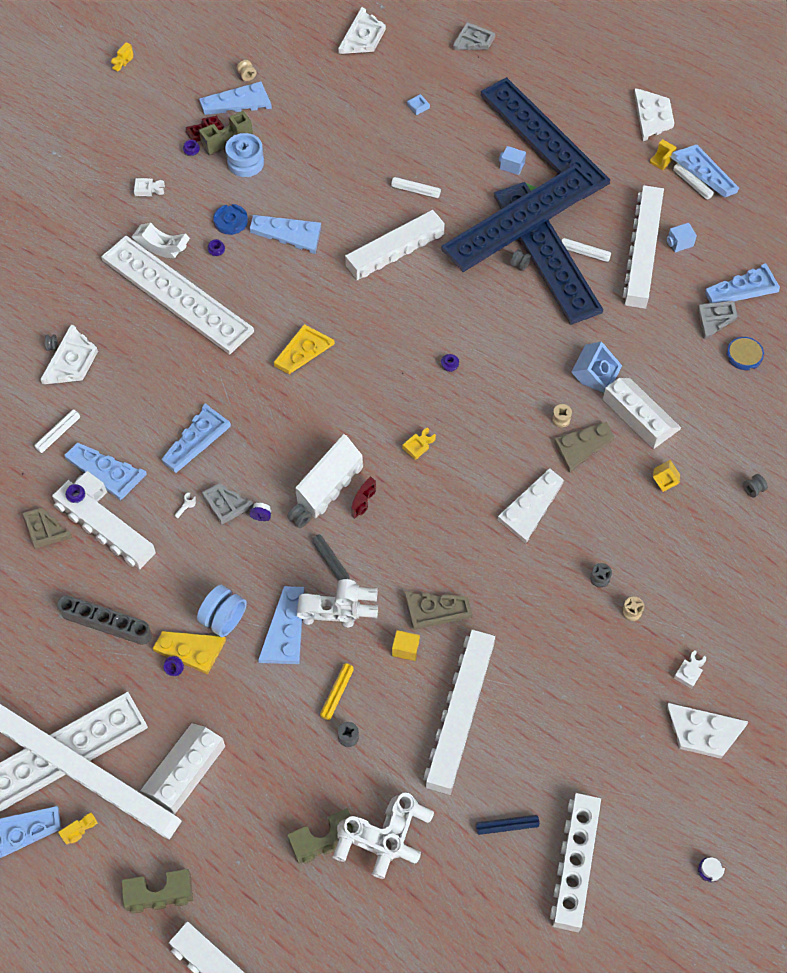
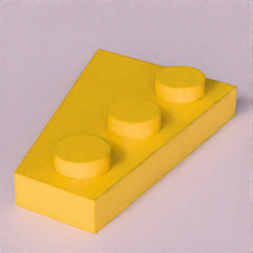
(302, 348)
(193, 649)

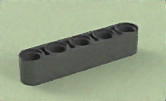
(98, 613)

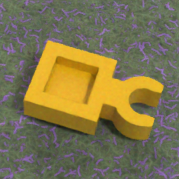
(124, 55)
(418, 445)
(75, 830)

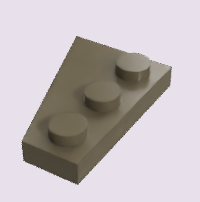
(579, 445)
(434, 610)

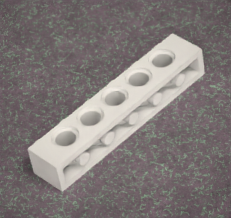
(572, 918)

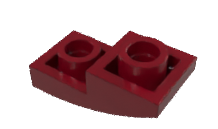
(193, 131)
(360, 502)

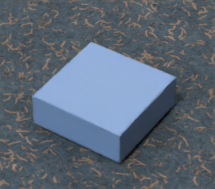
(418, 104)

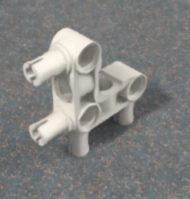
(344, 605)
(375, 839)

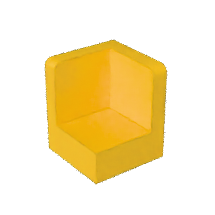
(662, 157)
(666, 475)
(405, 645)

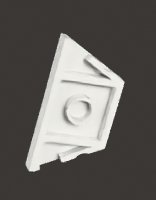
(363, 34)
(653, 113)
(71, 359)
(704, 731)

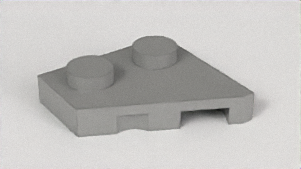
(473, 38)
(716, 316)
(226, 503)

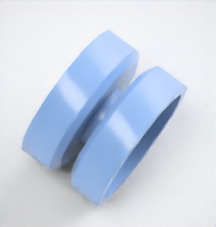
(244, 155)
(221, 610)

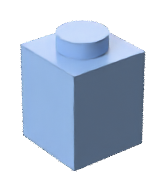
(512, 160)
(681, 237)

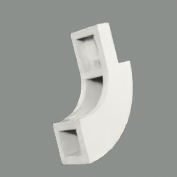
(159, 242)

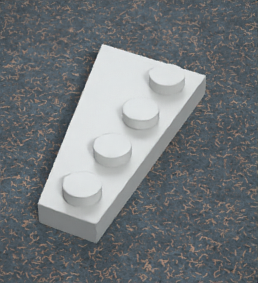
(530, 506)

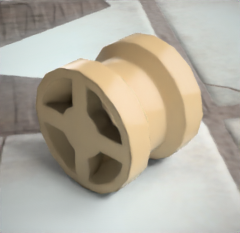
(246, 70)
(562, 420)
(635, 604)

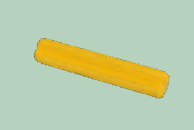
(336, 691)

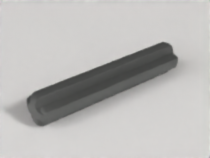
(330, 557)

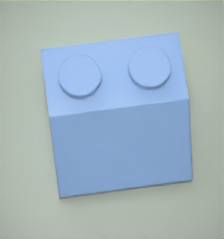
(596, 367)

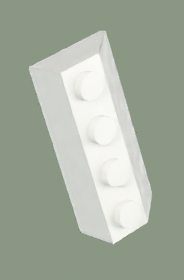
(640, 412)
(329, 476)
(183, 767)

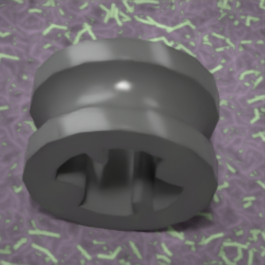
(51, 342)

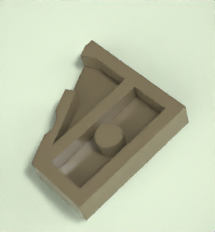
(43, 528)

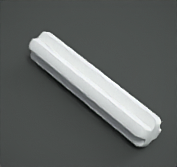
(692, 180)
(416, 187)
(586, 250)
(57, 431)

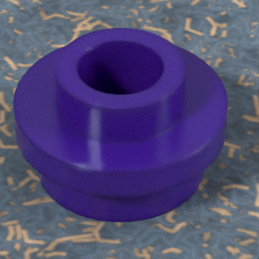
(191, 147)
(216, 248)
(450, 366)
(71, 490)
(170, 669)

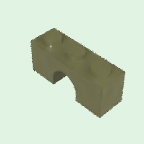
(215, 139)
(307, 846)
(176, 891)

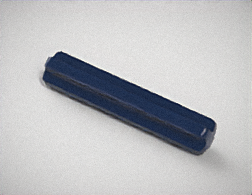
(507, 824)

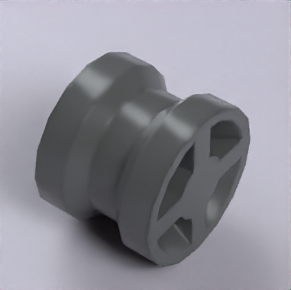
(520, 260)
(755, 485)
(299, 515)
(603, 571)
(348, 739)

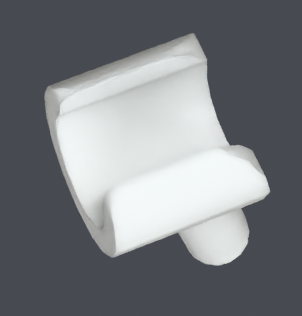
(187, 504)

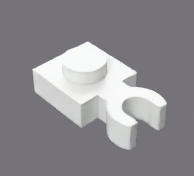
(146, 186)
(690, 671)

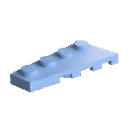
(244, 97)
(704, 168)
(295, 232)
(750, 285)
(201, 433)
(117, 476)
(285, 631)
(27, 828)

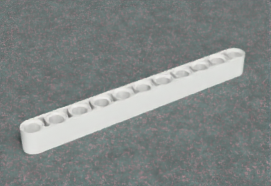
(88, 774)

